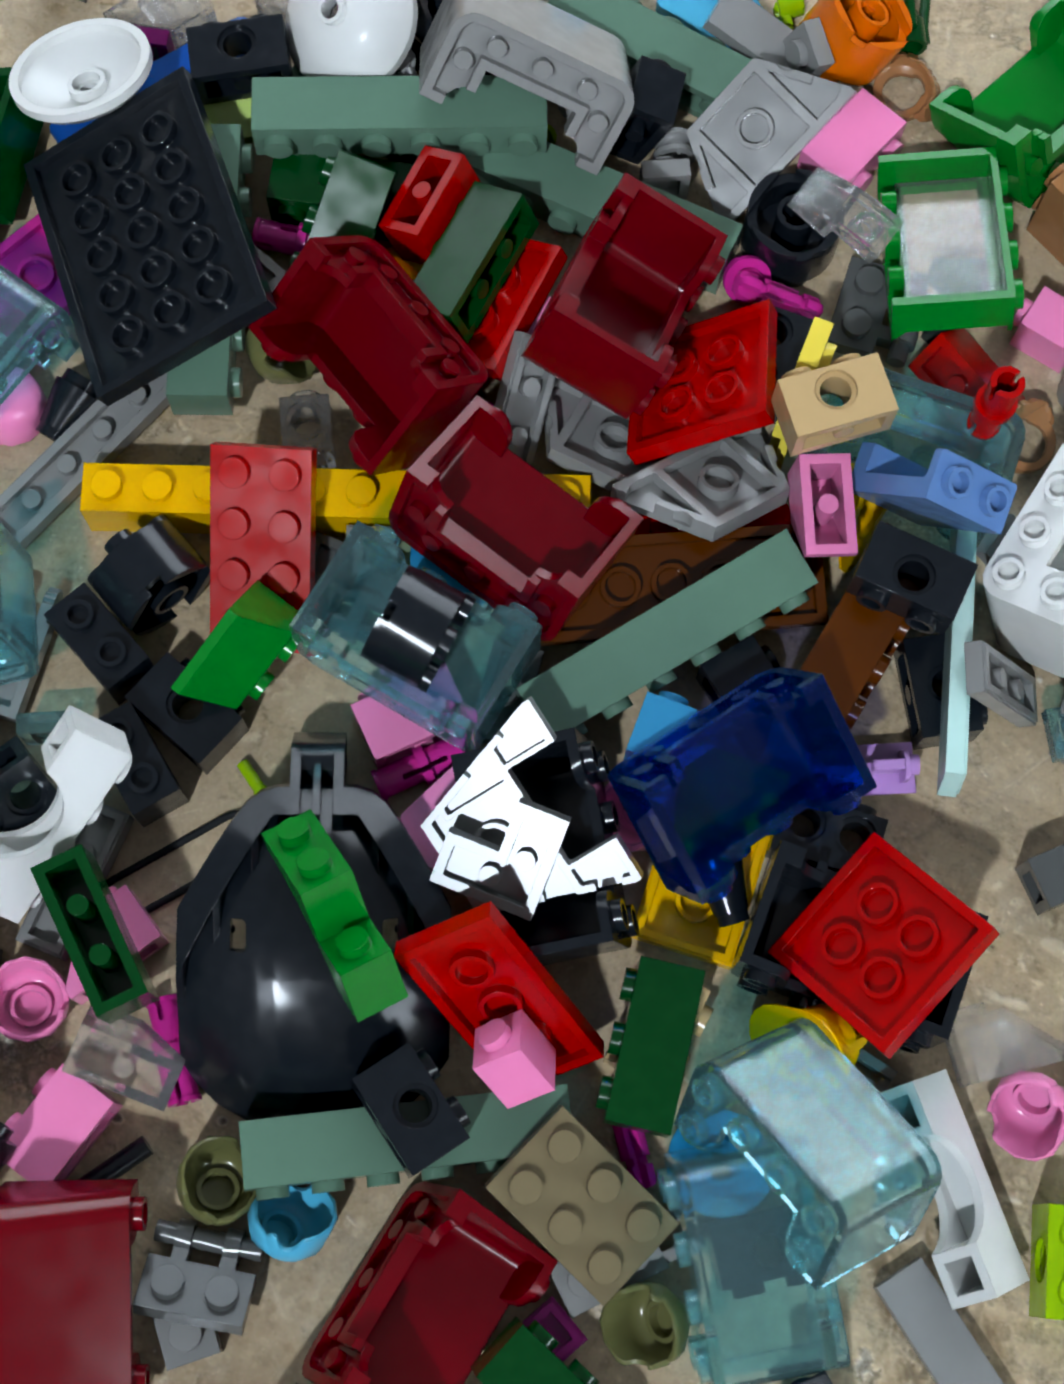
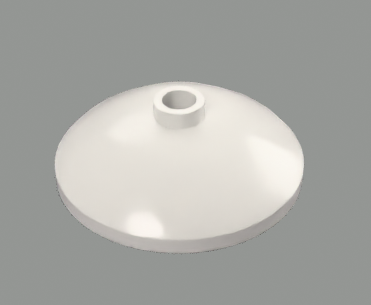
(357, 41)
(81, 71)

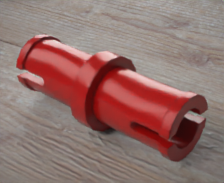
(995, 402)

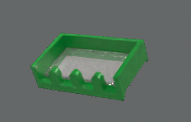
(953, 251)

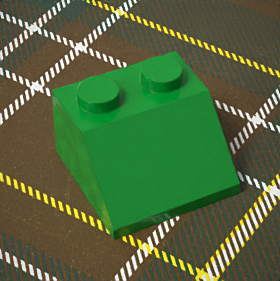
(240, 650)

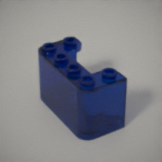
(739, 776)

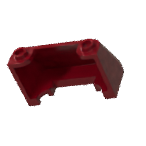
(506, 524)
(69, 1281)
(428, 1294)

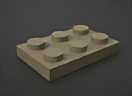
(581, 1204)

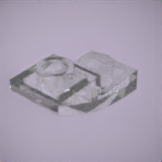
(852, 214)

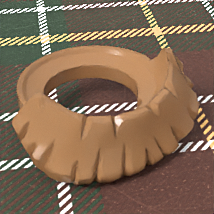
(912, 67)
(1040, 415)

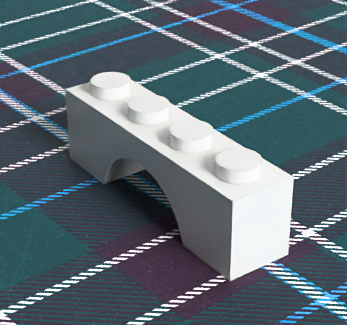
(84, 762)
(974, 1244)

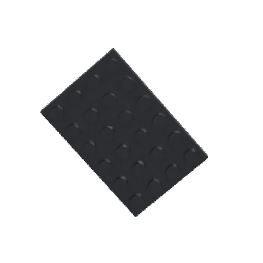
(148, 237)

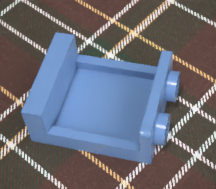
(946, 495)

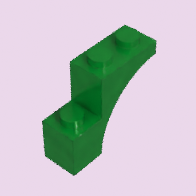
(336, 914)

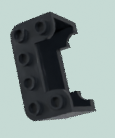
(570, 781)
(783, 895)

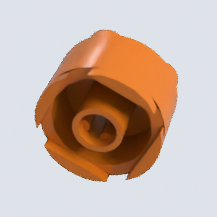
(862, 36)

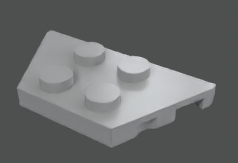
(759, 129)
(587, 437)
(709, 486)

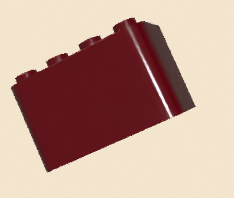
(626, 298)
(375, 345)

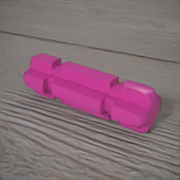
(750, 289)
(633, 1150)

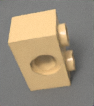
(813, 424)

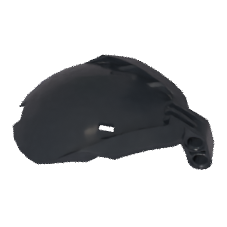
(267, 1019)

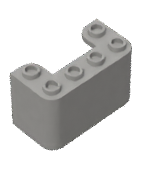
(541, 52)

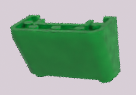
(1016, 112)

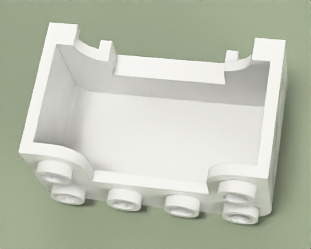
(1027, 577)

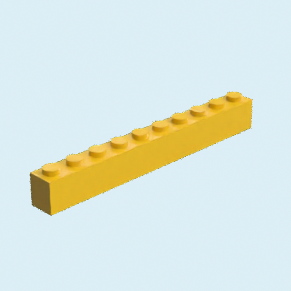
(134, 494)

